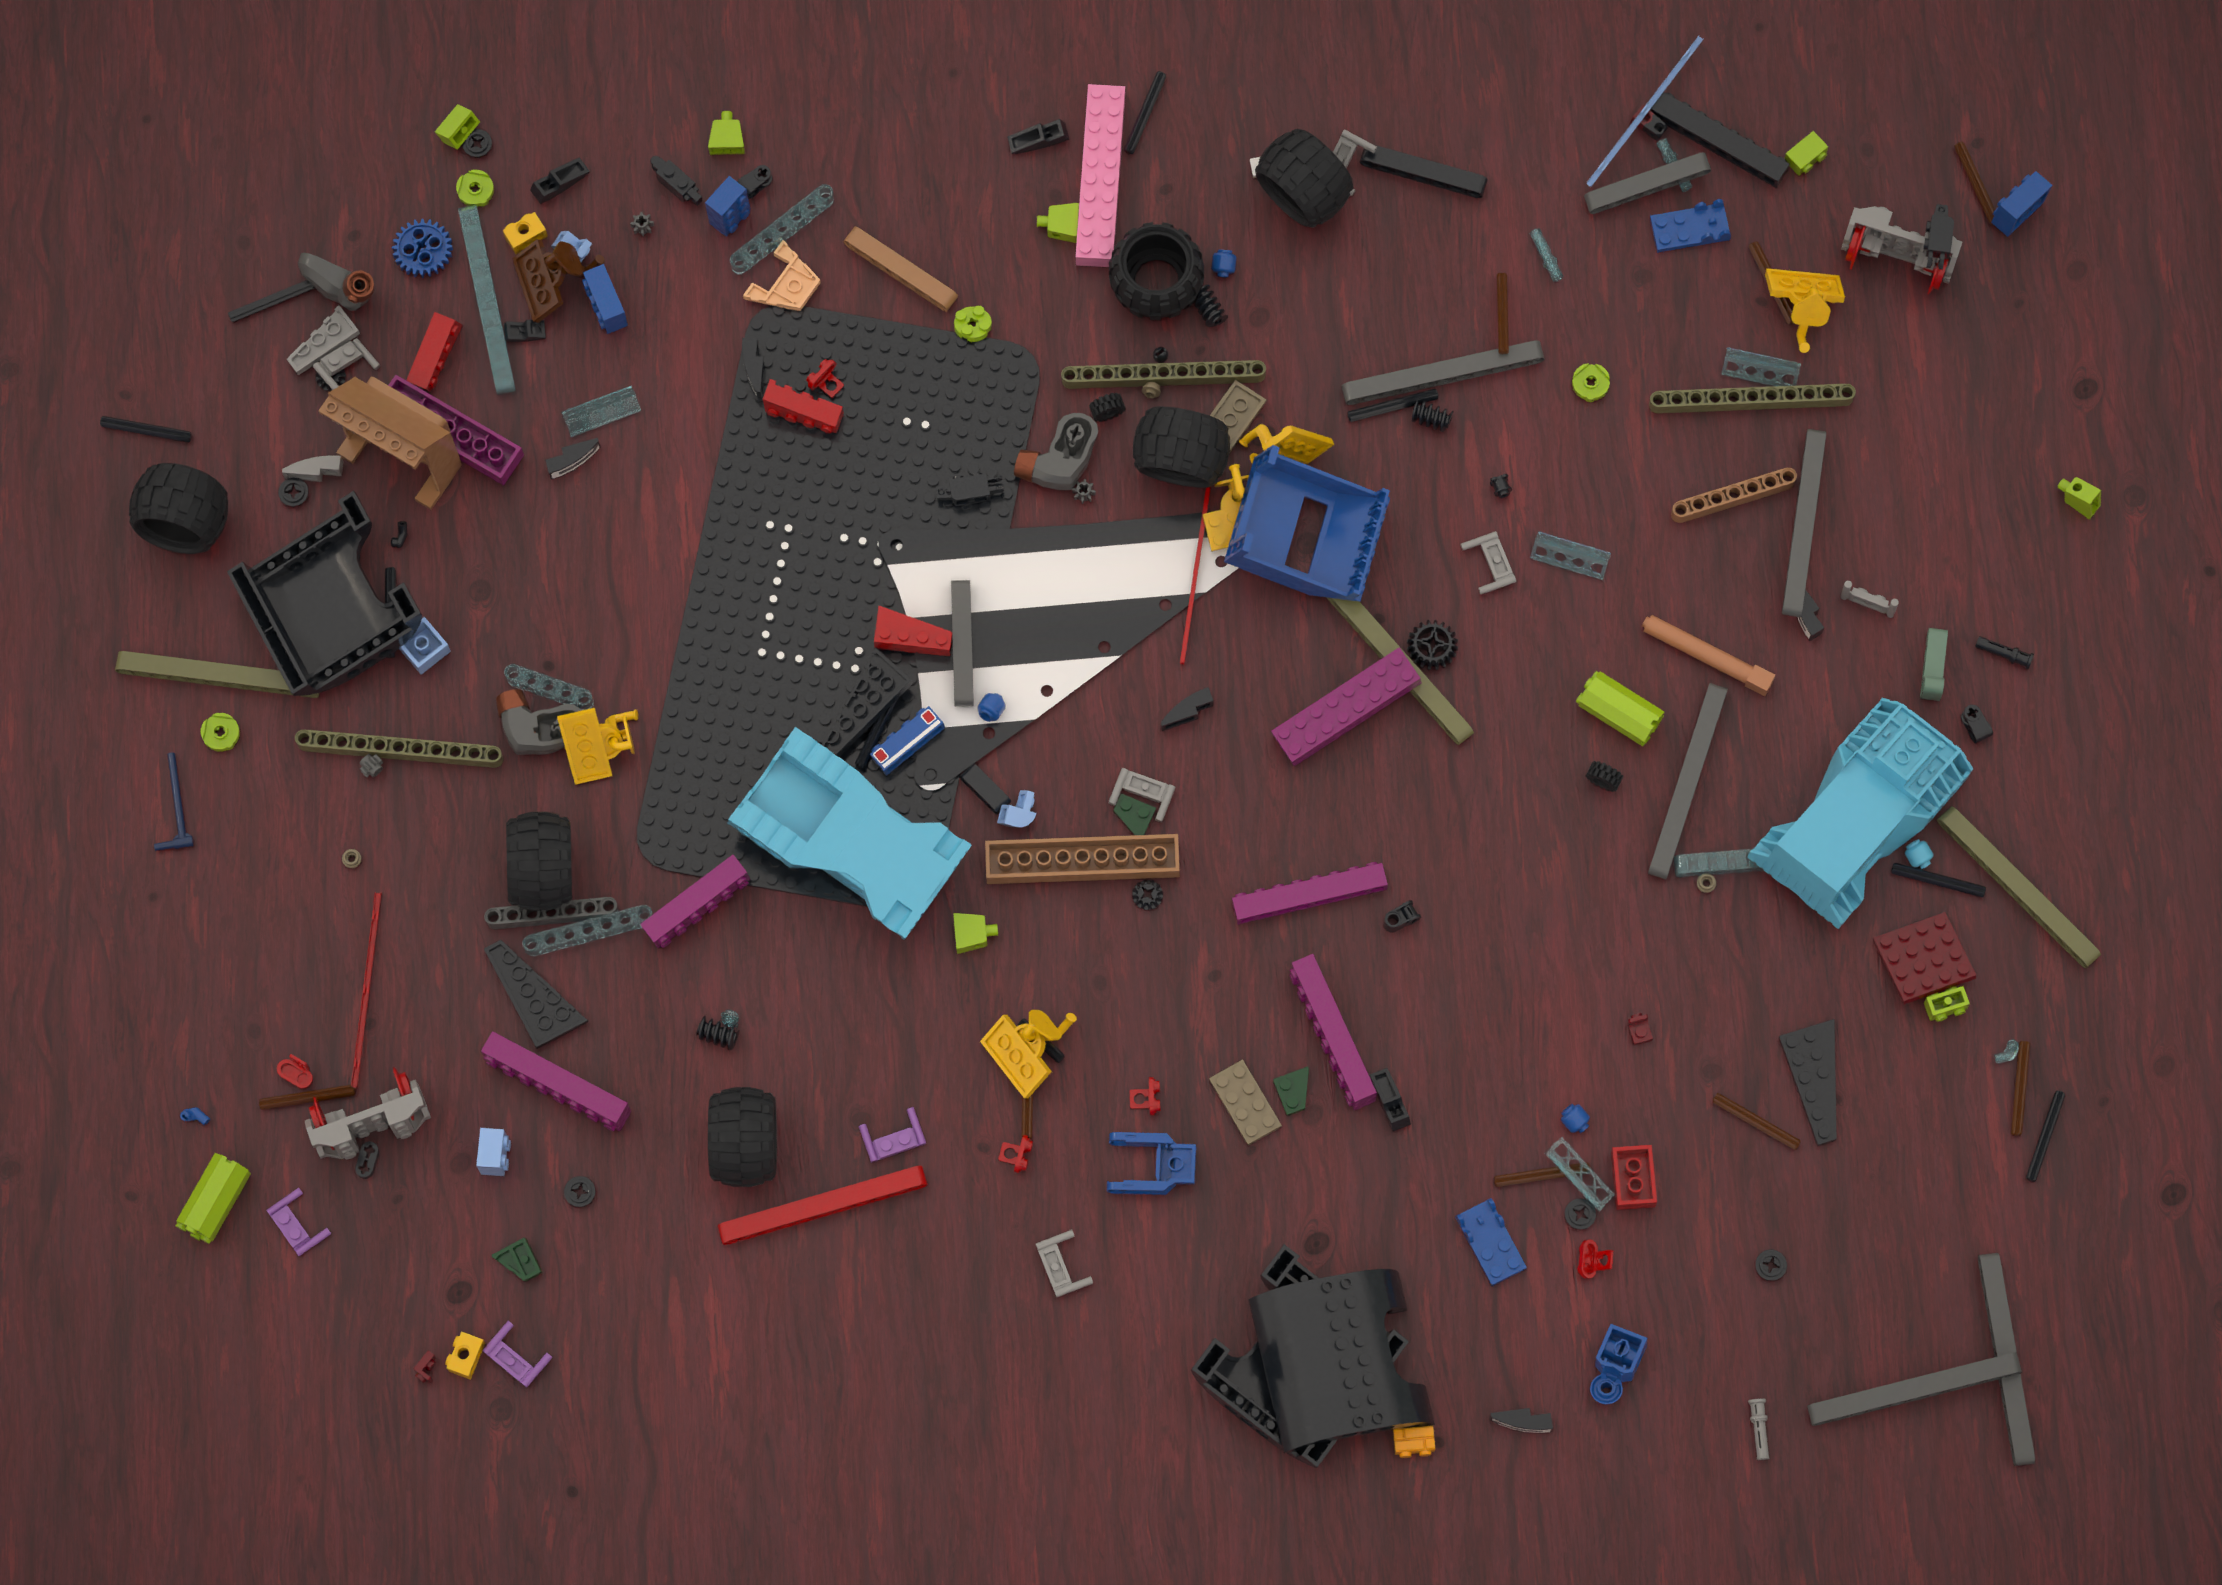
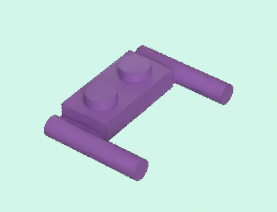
(895, 1142)
(291, 1227)
(511, 1361)

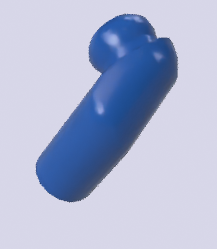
(194, 1114)

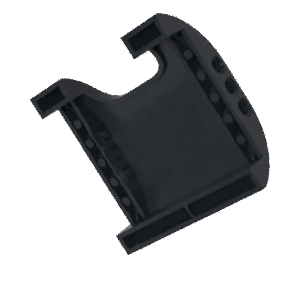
(320, 606)
(1333, 1360)
(1242, 1381)

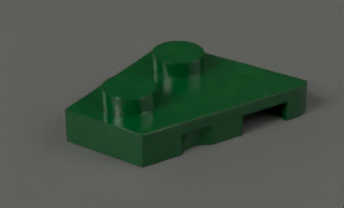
(1134, 814)
(1293, 1090)
(519, 1259)

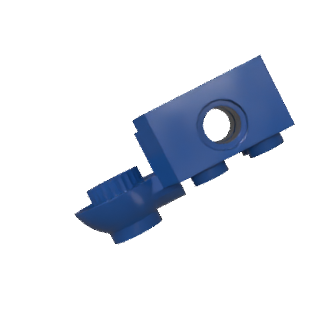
(1617, 1363)

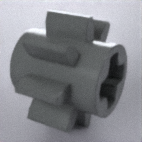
(637, 224)
(1082, 496)
(371, 765)

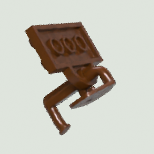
(544, 272)

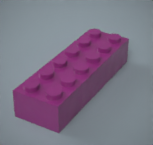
(695, 902)

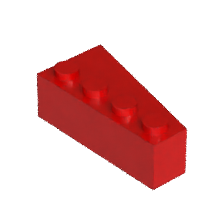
(434, 351)
(802, 408)
(908, 634)

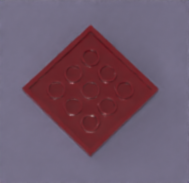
(1924, 958)

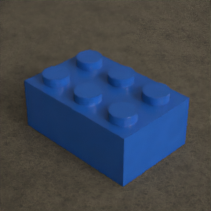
(2021, 203)
(728, 206)
(604, 299)

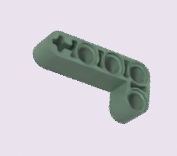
(1934, 661)

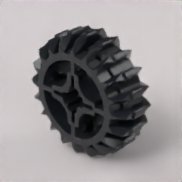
(1434, 629)

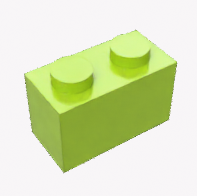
(457, 126)
(1806, 153)

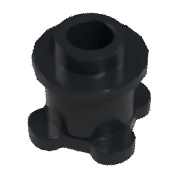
(1501, 486)

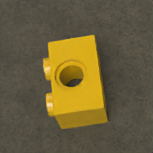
(520, 241)
(466, 1366)

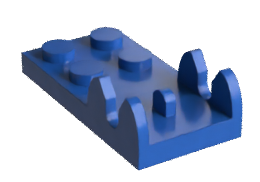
(1690, 227)
(1491, 1242)

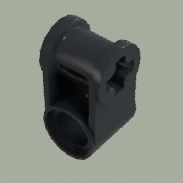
(754, 182)
(1976, 726)
(1404, 915)

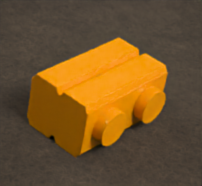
(1414, 1440)

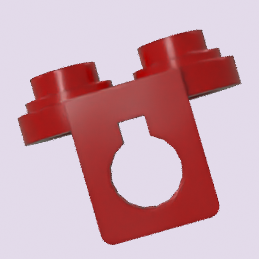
(818, 379)
(295, 1072)
(1152, 1103)
(1019, 1161)
(1590, 1259)

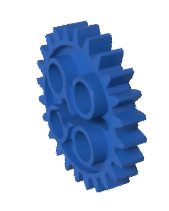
(437, 255)

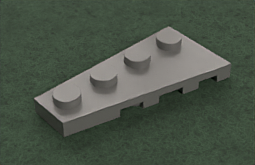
(330, 336)

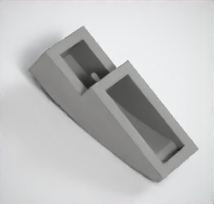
(314, 468)

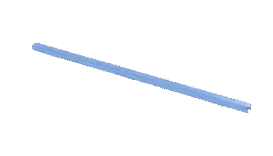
(1645, 110)

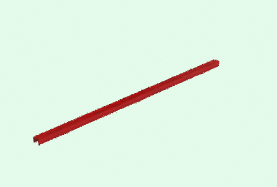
(1194, 579)
(366, 989)

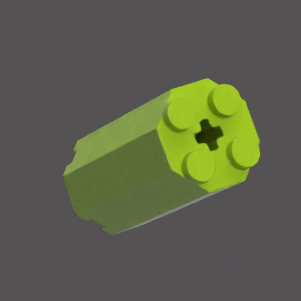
(1620, 708)
(212, 1198)

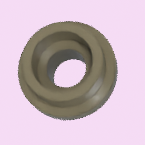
(1151, 390)
(349, 853)
(1706, 877)

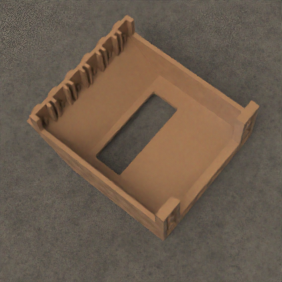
(396, 425)

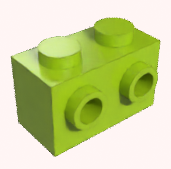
(1946, 1003)

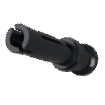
(2013, 655)

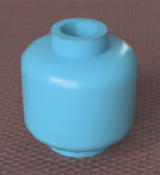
(1919, 854)

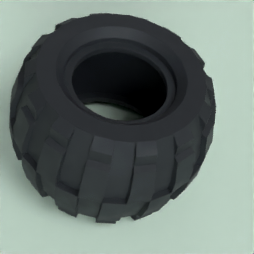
(1304, 178)
(1150, 244)
(1181, 446)
(178, 508)
(539, 861)
(742, 1137)

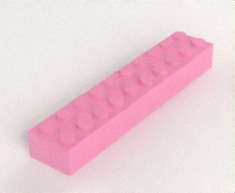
(1100, 175)

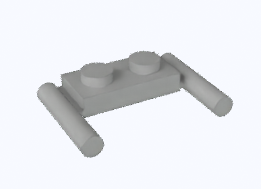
(1347, 146)
(341, 359)
(1495, 559)
(1871, 601)
(1143, 787)
(1055, 1265)

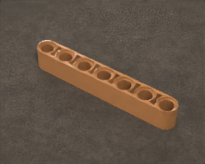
(900, 269)
(1739, 488)

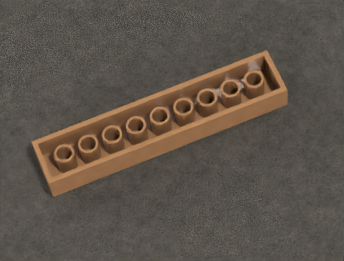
(1082, 859)

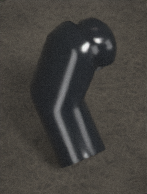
(402, 535)

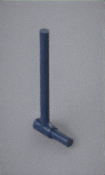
(182, 839)

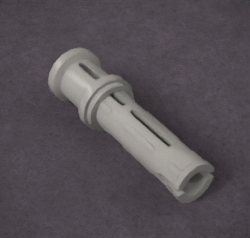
(1758, 1419)

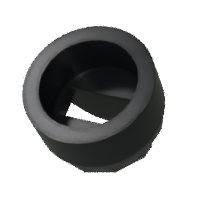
(1162, 357)

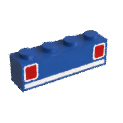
(907, 740)

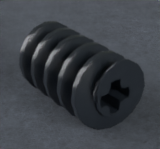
(1208, 309)
(1431, 416)
(717, 1033)

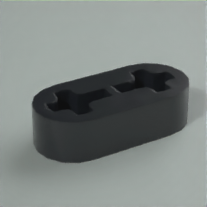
(362, 1159)

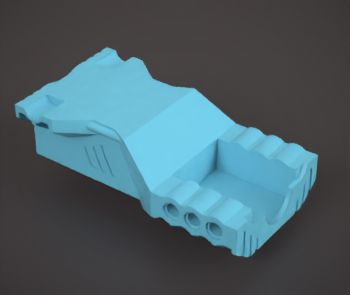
(1872, 800)
(829, 817)

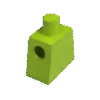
(726, 136)
(1061, 222)
(2081, 496)
(972, 932)

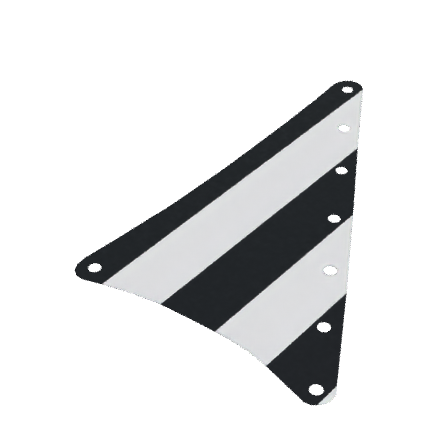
(1038, 613)

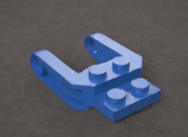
(1173, 1163)

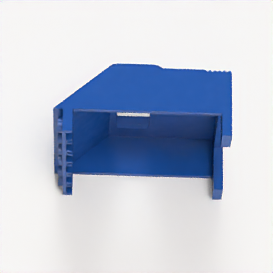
(1271, 514)

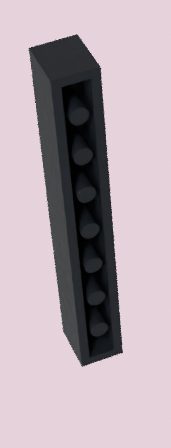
(1720, 140)

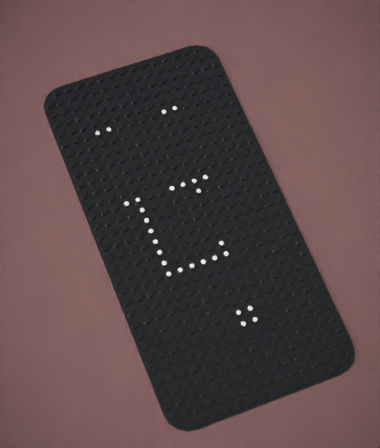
(797, 573)

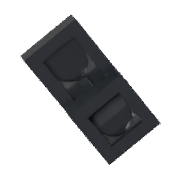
(524, 331)

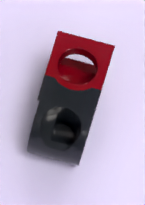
(1651, 124)

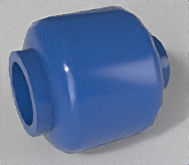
(1223, 263)
(991, 707)
(1575, 1118)

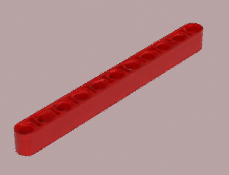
(822, 1205)

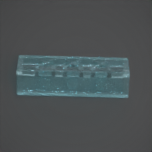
(1763, 362)
(601, 413)
(1573, 549)
(1575, 1180)

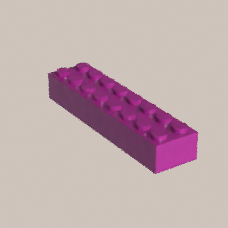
(474, 442)
(1346, 706)
(1333, 1032)
(555, 1081)

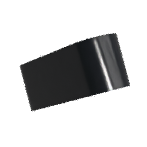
(984, 788)

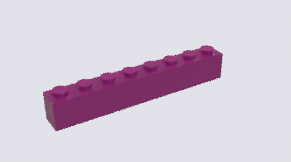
(1309, 893)

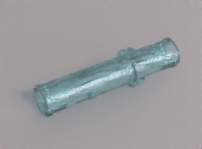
(1669, 157)
(1549, 260)

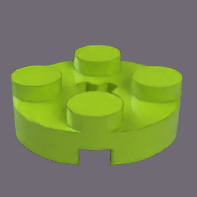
(469, 180)
(972, 314)
(1592, 372)
(213, 724)

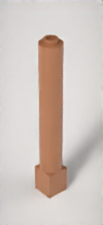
(1753, 676)

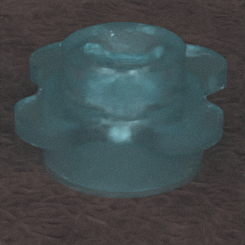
(730, 1017)

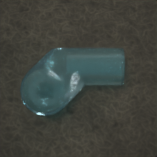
(2009, 1053)

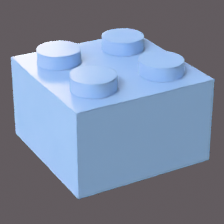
(425, 647)
(493, 1152)

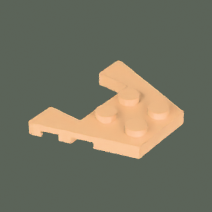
(791, 288)

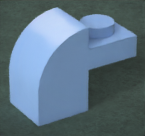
(581, 246)
(1019, 815)

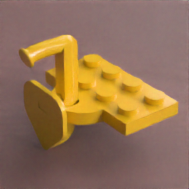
(1808, 295)
(1293, 442)
(1220, 523)
(593, 744)
(1021, 1047)

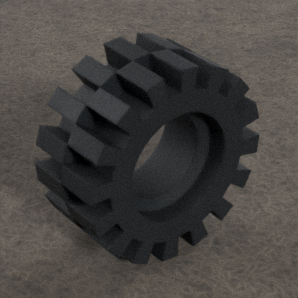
(1107, 407)
(1604, 776)

